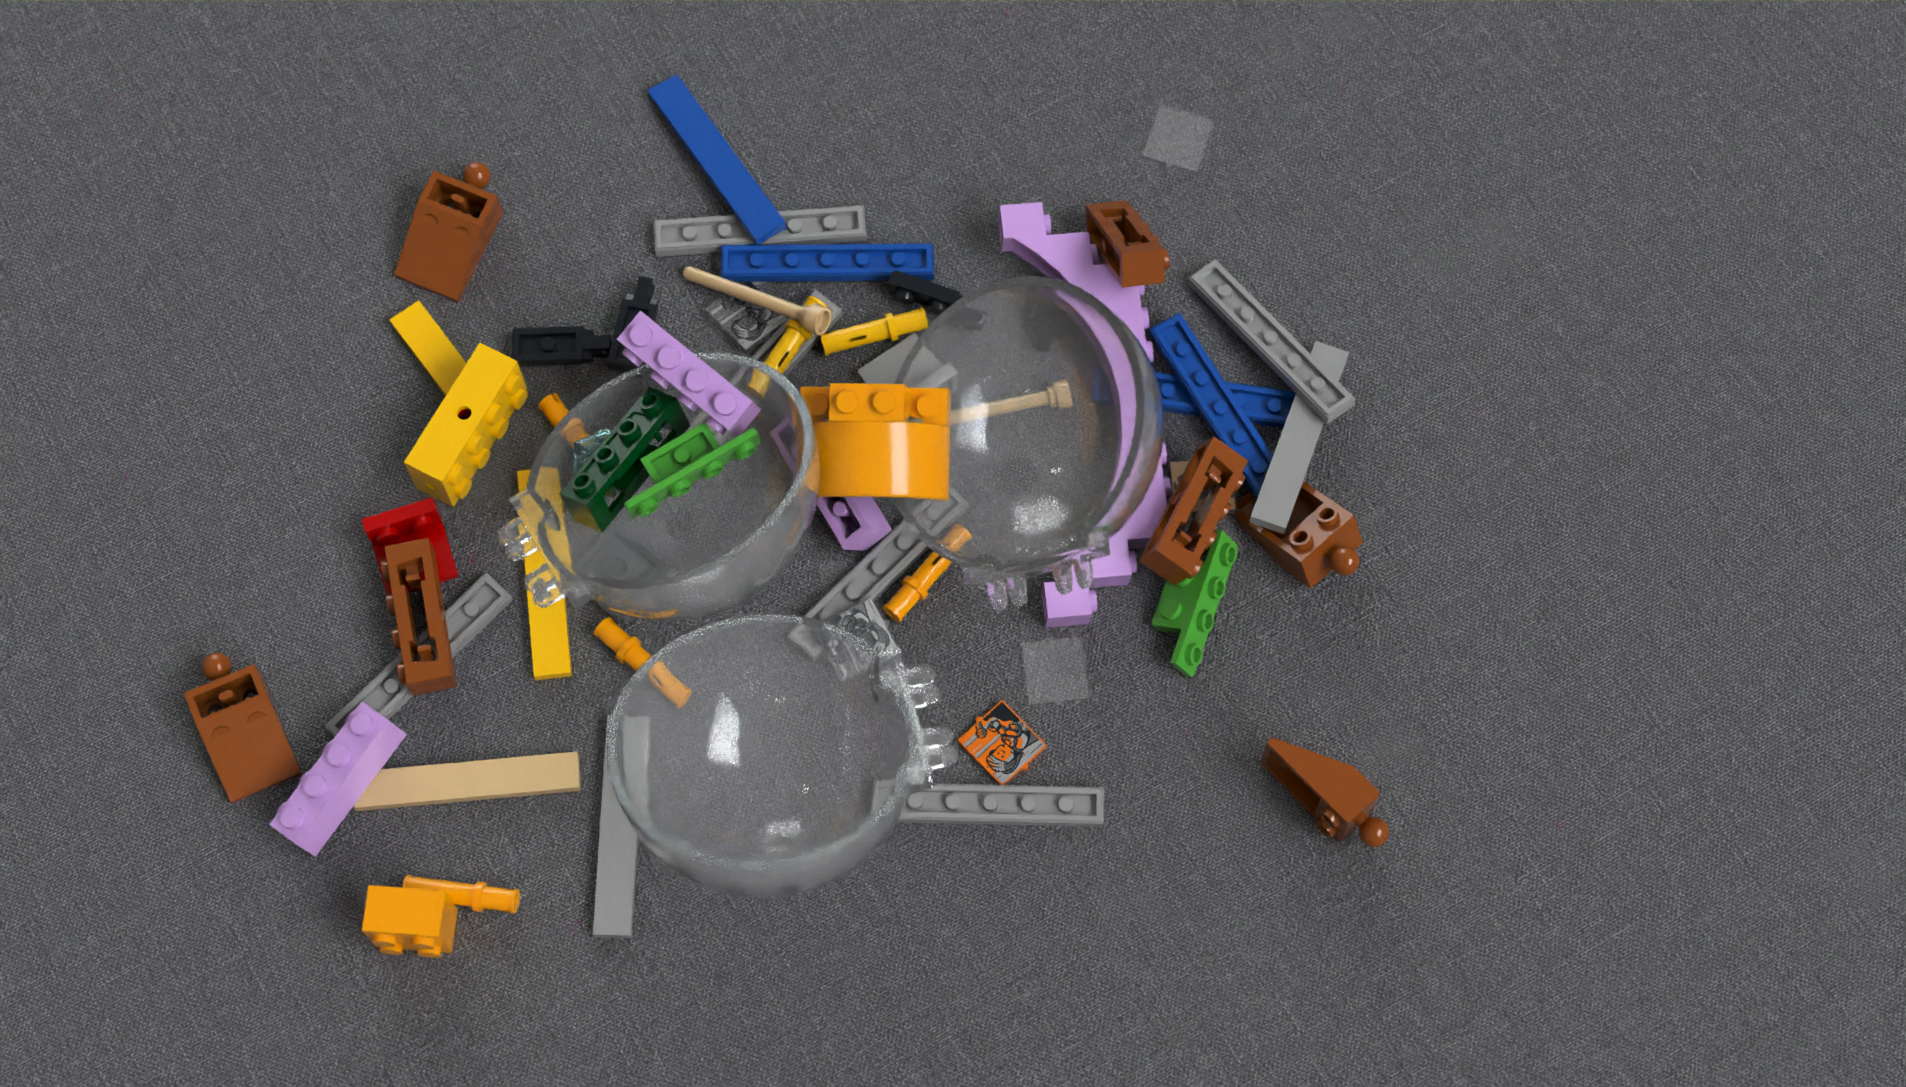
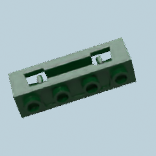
(618, 462)

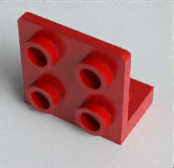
(409, 524)

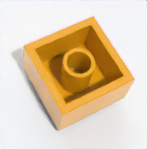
(410, 920)

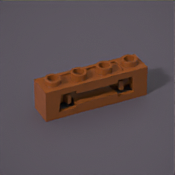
(1137, 262)
(1179, 554)
(408, 561)

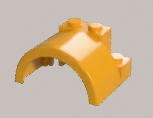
(872, 444)

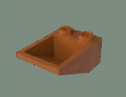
(445, 241)
(1316, 540)
(247, 734)
(1328, 790)

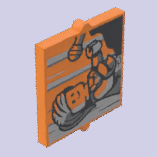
(1002, 743)

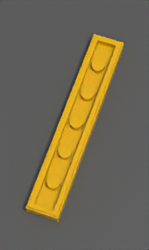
(547, 625)

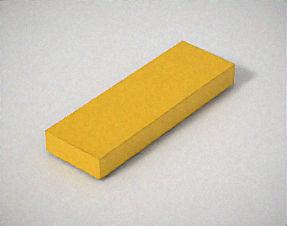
(429, 345)

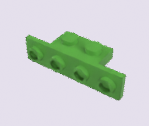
(685, 462)
(1192, 604)

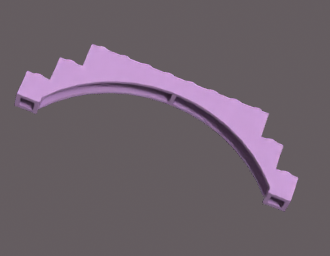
(1074, 260)

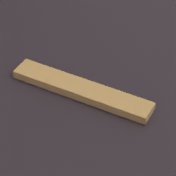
(472, 781)

